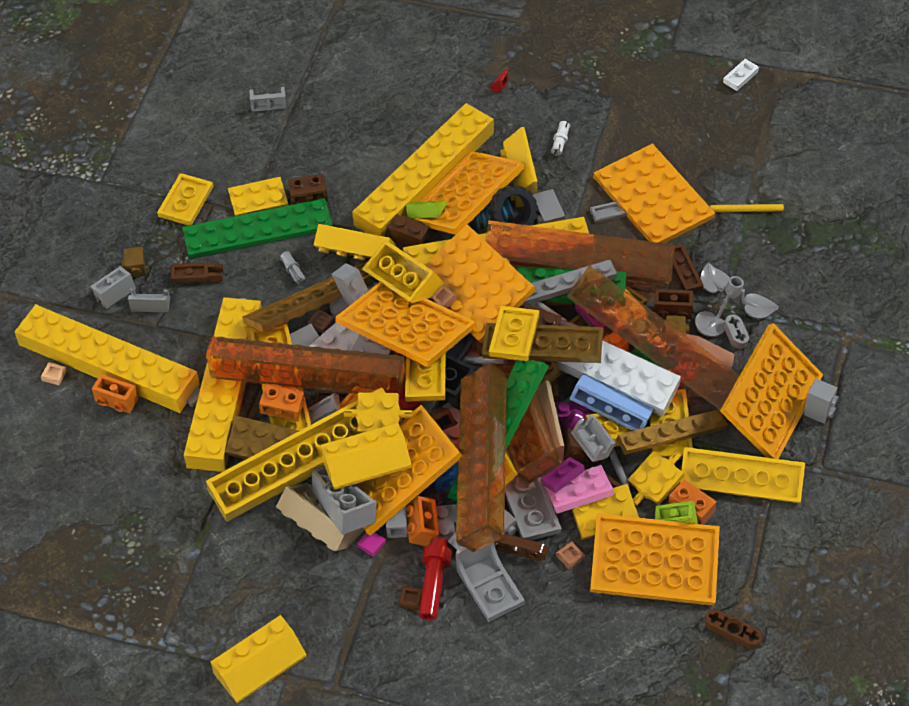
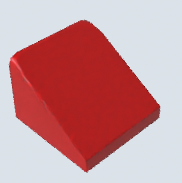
(500, 82)

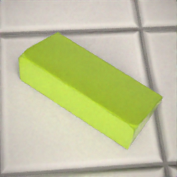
(425, 209)
(677, 512)

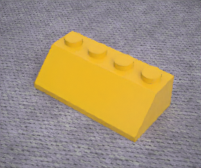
(517, 148)
(347, 242)
(402, 273)
(366, 456)
(258, 659)

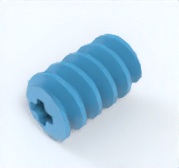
(483, 217)

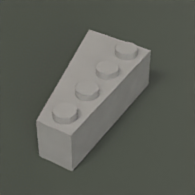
(346, 506)

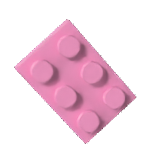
(584, 489)

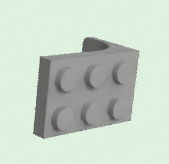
(488, 581)

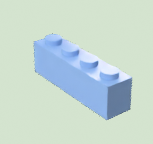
(611, 403)

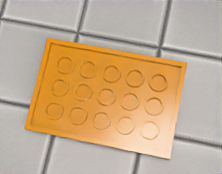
(469, 189)
(654, 195)
(479, 279)
(412, 329)
(771, 392)
(430, 457)
(655, 559)

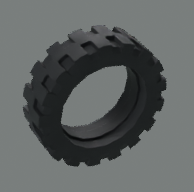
(527, 198)

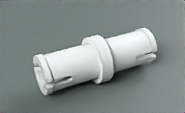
(560, 138)

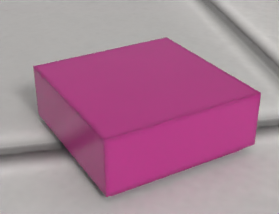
(371, 544)

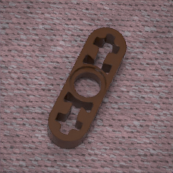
(522, 547)
(736, 637)

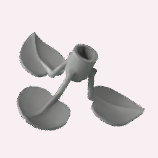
(716, 280)

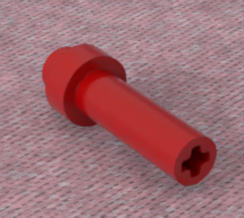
(436, 557)

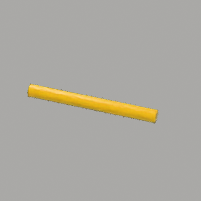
(748, 208)

